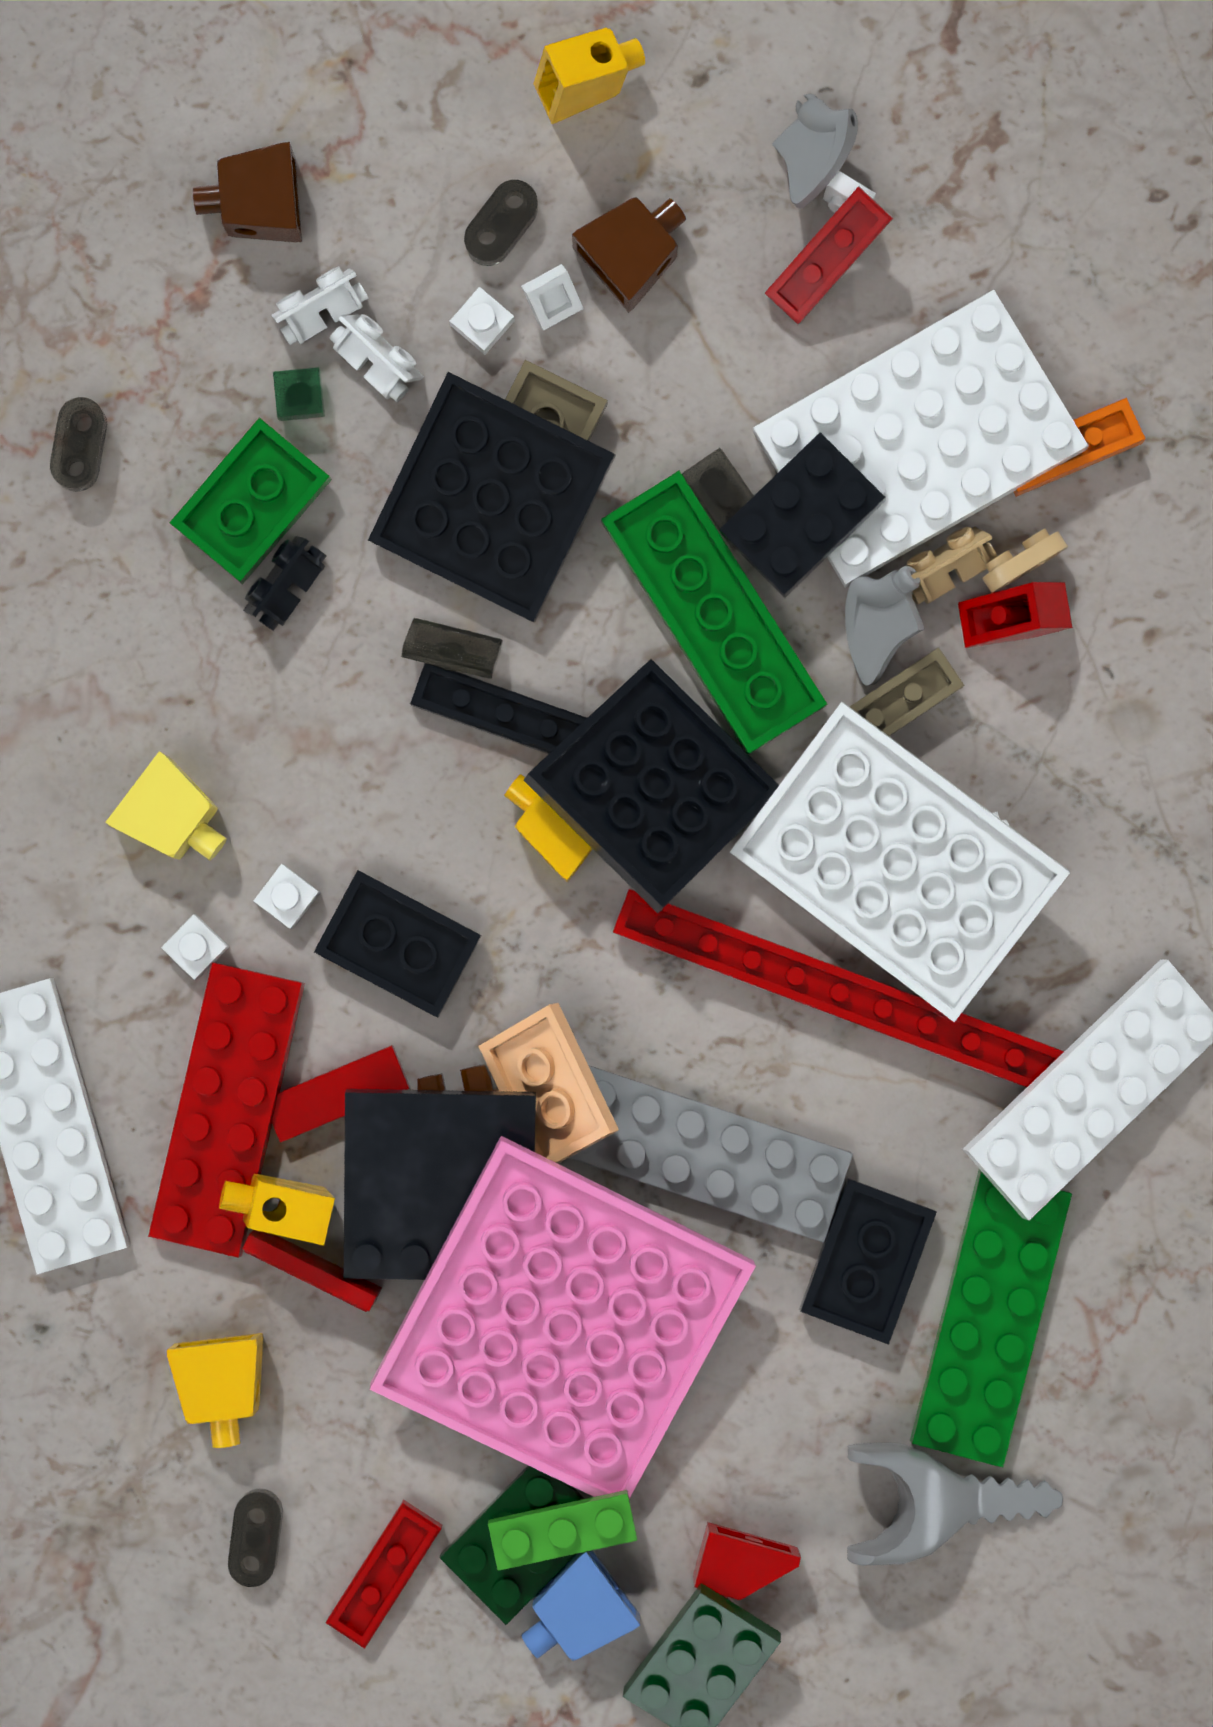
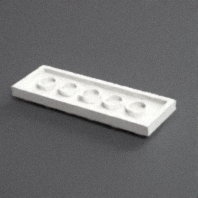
(1093, 1089)
(52, 1135)

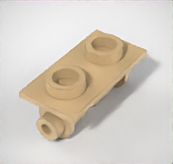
(961, 552)

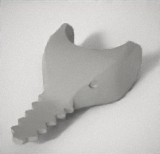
(939, 1503)

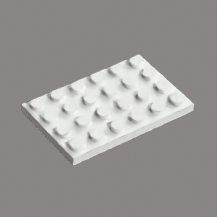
(935, 429)
(899, 861)

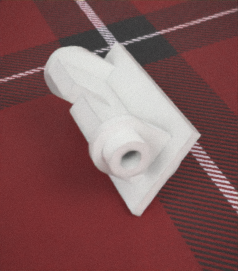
(303, 311)
(390, 364)

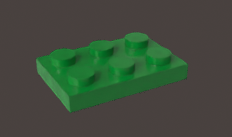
(250, 500)

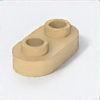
(1038, 550)

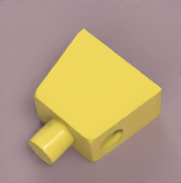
(168, 812)

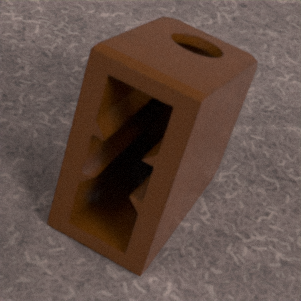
(255, 195)
(630, 247)

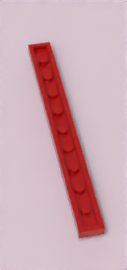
(833, 990)

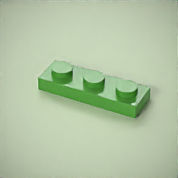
(562, 1530)

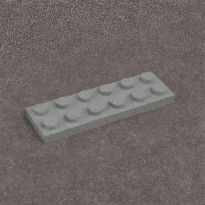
(718, 1157)

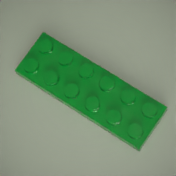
(713, 612)
(988, 1326)

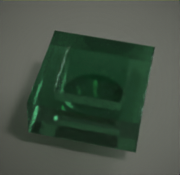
(298, 394)

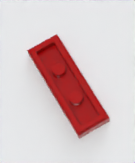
(829, 255)
(323, 1097)
(311, 1269)
(384, 1574)

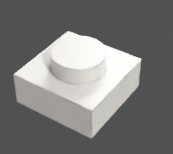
(840, 189)
(552, 297)
(482, 320)
(286, 896)
(195, 947)

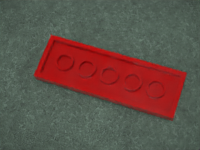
(225, 1106)

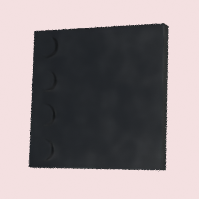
(491, 497)
(652, 785)
(413, 1168)

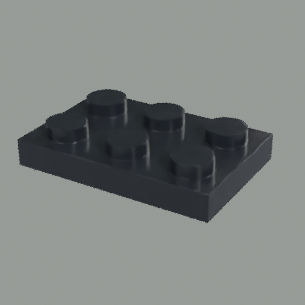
(802, 515)
(397, 943)
(867, 1261)

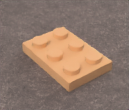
(547, 1060)

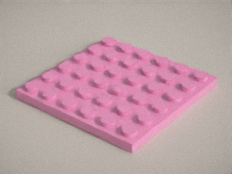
(561, 1323)

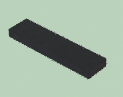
(493, 709)

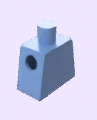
(580, 1610)

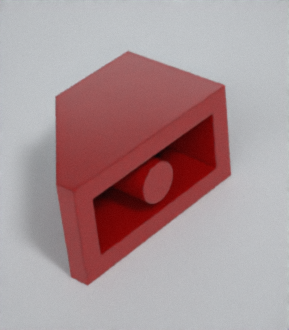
(1015, 614)
(741, 1562)

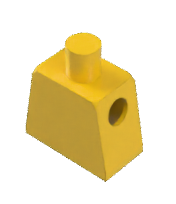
(584, 72)
(547, 831)
(301, 1212)
(218, 1382)

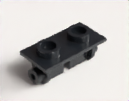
(292, 566)

